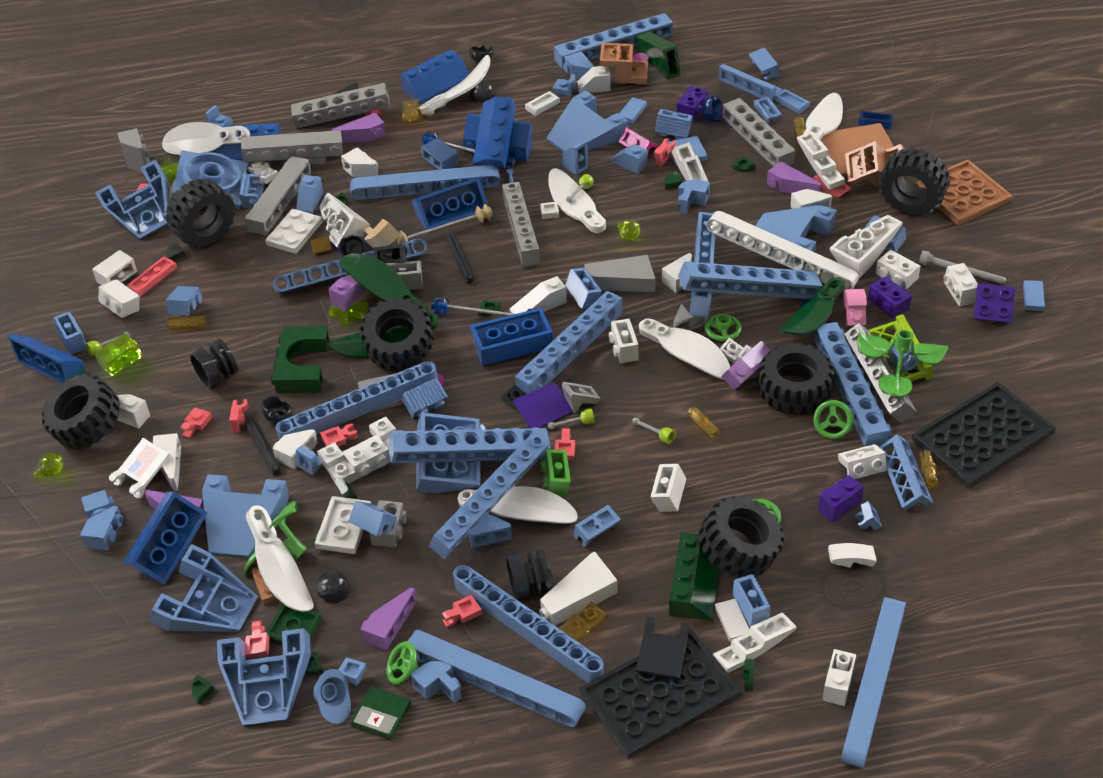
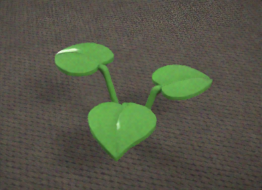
(875, 347)
(293, 545)

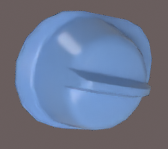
(333, 696)

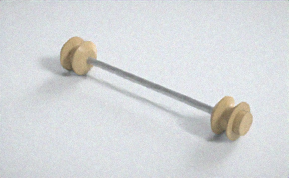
(480, 214)

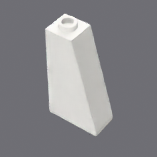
(584, 584)

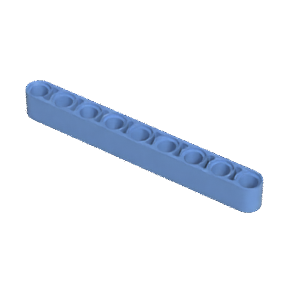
(420, 182)
(326, 276)
(358, 402)
(537, 631)
(500, 679)
(873, 683)

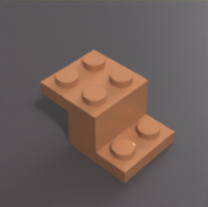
(622, 58)
(868, 162)

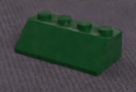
(693, 581)

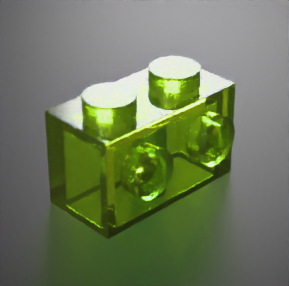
(118, 354)

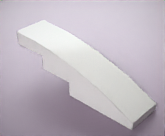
(820, 160)
(756, 642)

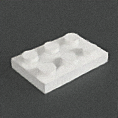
(294, 231)
(336, 531)

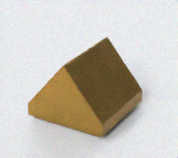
(321, 245)

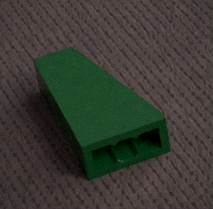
(661, 54)

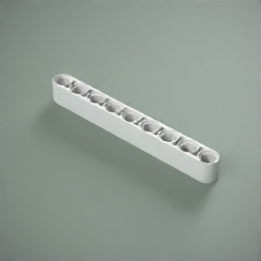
(756, 240)

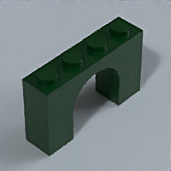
(292, 342)

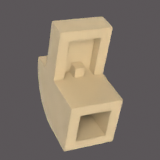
(381, 235)

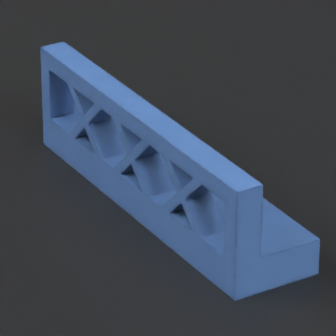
(747, 82)
(911, 470)

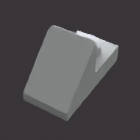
(686, 321)
(577, 394)

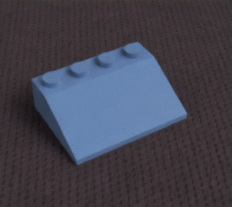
(446, 476)

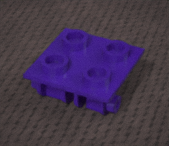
(994, 303)

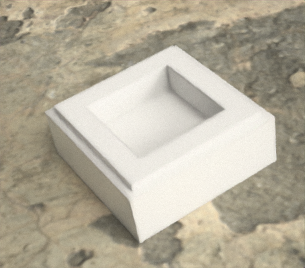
(549, 210)

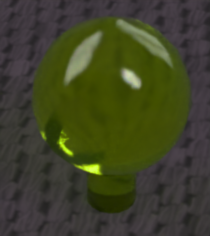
(629, 229)
(49, 465)

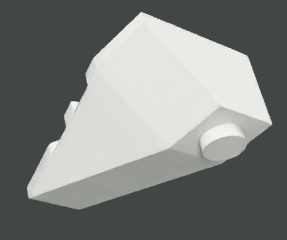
(341, 219)
(866, 245)

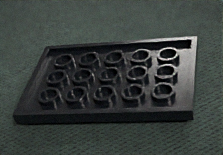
(983, 434)
(648, 708)

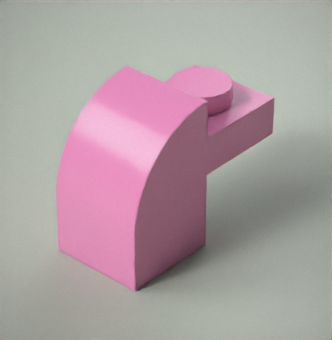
(855, 304)

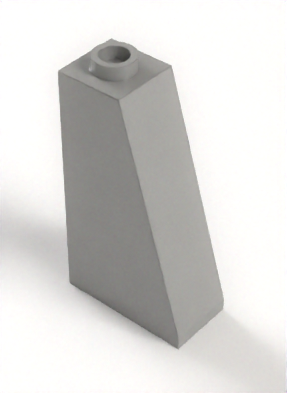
(623, 274)

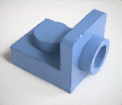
(565, 87)
(214, 117)
(307, 460)

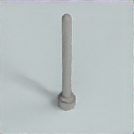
(927, 259)

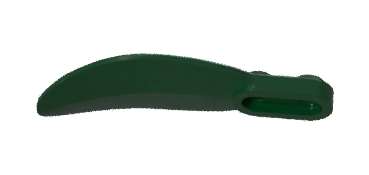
(377, 277)
(816, 311)
(353, 346)

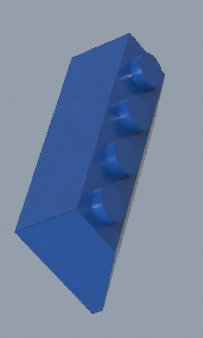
(434, 76)
(494, 132)
(520, 138)
(234, 151)
(450, 203)
(511, 336)
(45, 358)
(165, 537)

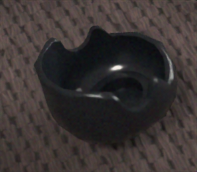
(478, 53)
(482, 91)
(352, 245)
(275, 410)
(332, 586)

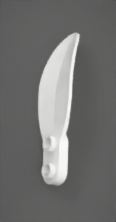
(467, 84)
(825, 116)
(201, 137)
(582, 206)
(687, 346)
(530, 505)
(277, 563)

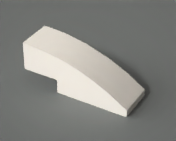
(688, 163)

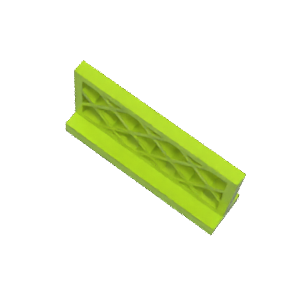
(901, 324)

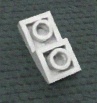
(264, 170)
(734, 351)
(847, 553)

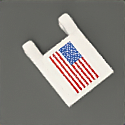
(140, 466)

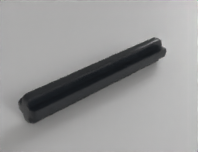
(460, 257)
(262, 446)

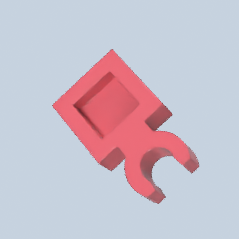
(338, 436)

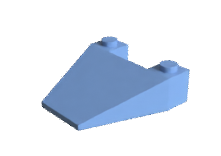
(583, 123)
(144, 209)
(797, 222)
(226, 514)
(213, 603)
(265, 686)

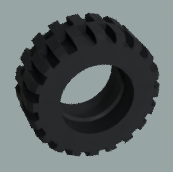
(918, 165)
(189, 202)
(402, 353)
(799, 361)
(80, 411)
(729, 551)

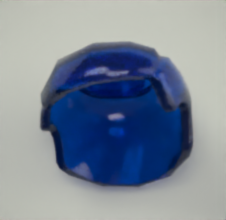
(712, 108)

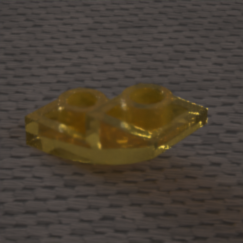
(410, 110)
(585, 622)

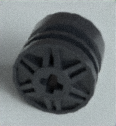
(214, 362)
(529, 573)

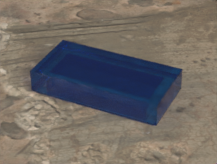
(870, 118)

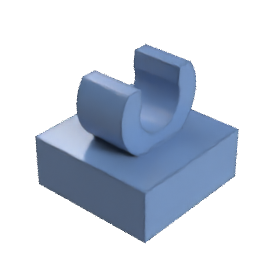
(870, 517)
(353, 670)

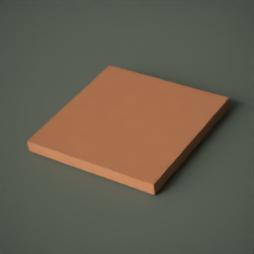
(849, 139)
(970, 193)

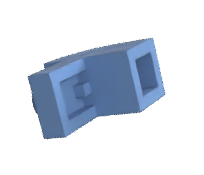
(692, 192)
(435, 677)

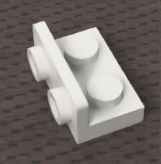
(864, 461)

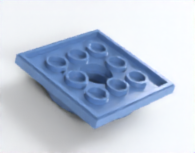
(222, 170)

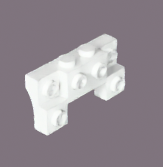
(361, 458)

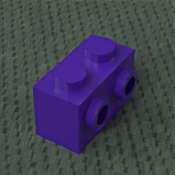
(692, 102)
(889, 297)
(840, 498)

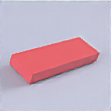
(152, 276)

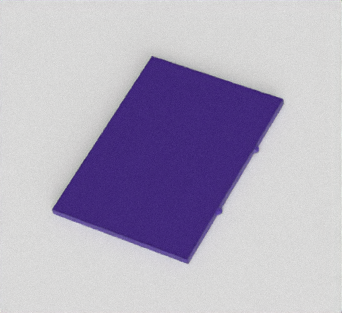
(543, 406)

